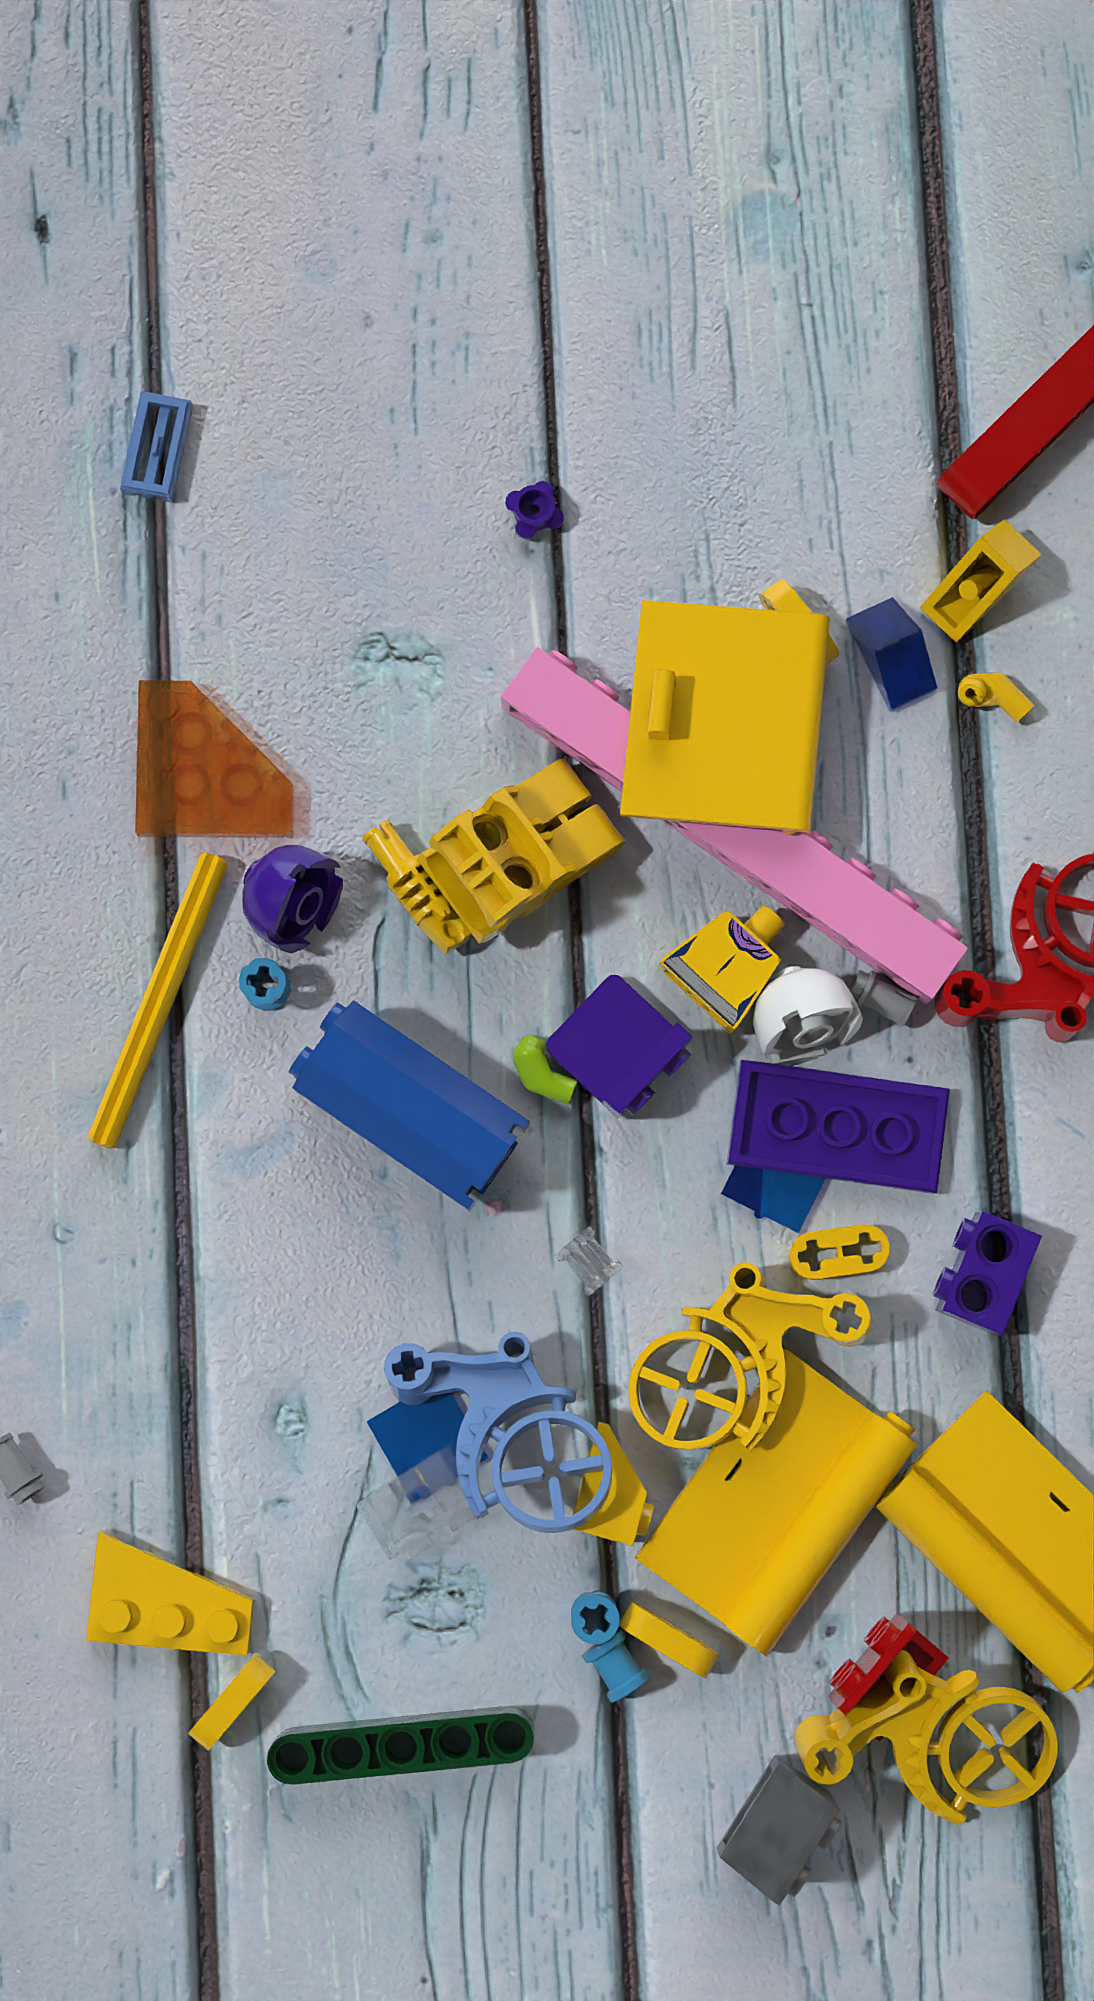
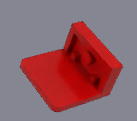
(885, 1642)

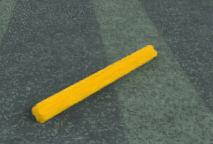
(157, 1000)

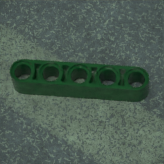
(379, 1761)

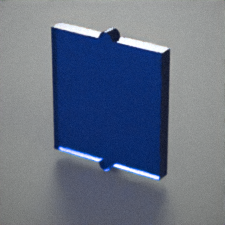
(773, 1194)
(418, 1431)

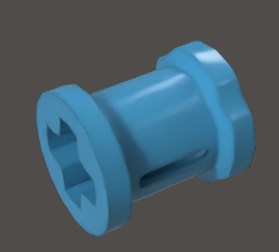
(255, 972)
(598, 1633)
(616, 1666)

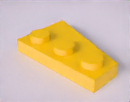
(161, 1605)

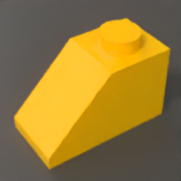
(980, 580)
(625, 1508)

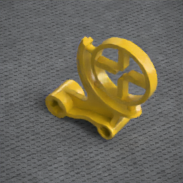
(760, 1321)
(906, 1712)

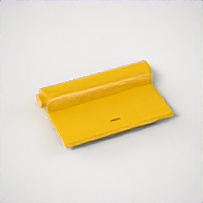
(988, 1524)
(775, 1527)

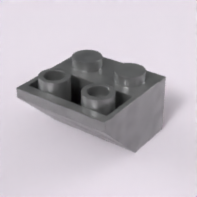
(780, 1831)

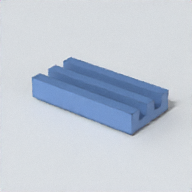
(149, 488)

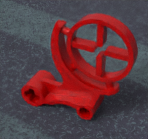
(1046, 984)

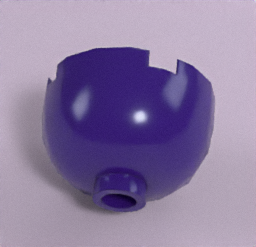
(290, 894)

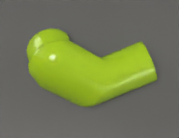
(536, 1073)

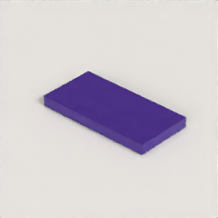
(838, 1126)

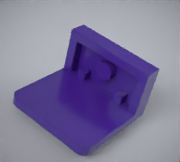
(618, 1046)

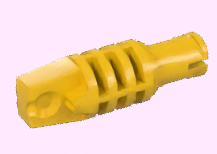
(416, 889)

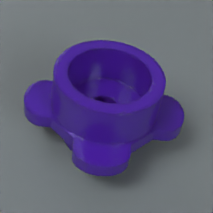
(534, 495)

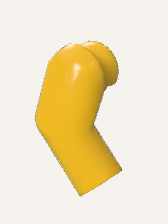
(994, 690)

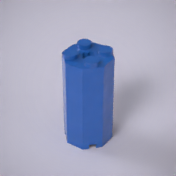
(407, 1103)

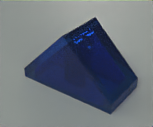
(893, 652)

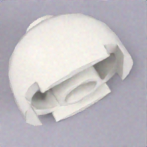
(802, 1012)

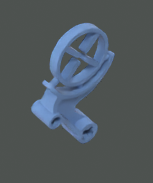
(496, 1391)

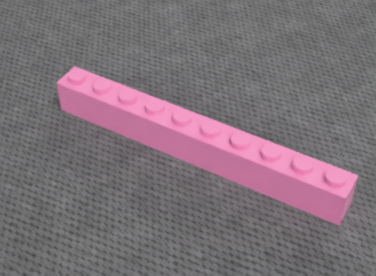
(789, 868)

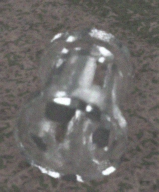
(589, 1261)

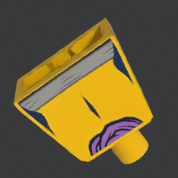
(726, 964)

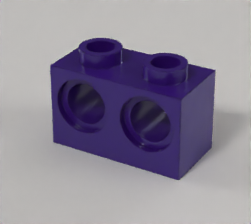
(999, 1279)

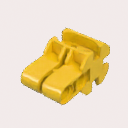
(519, 849)

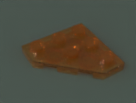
(202, 771)

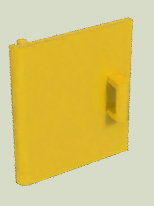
(725, 716)

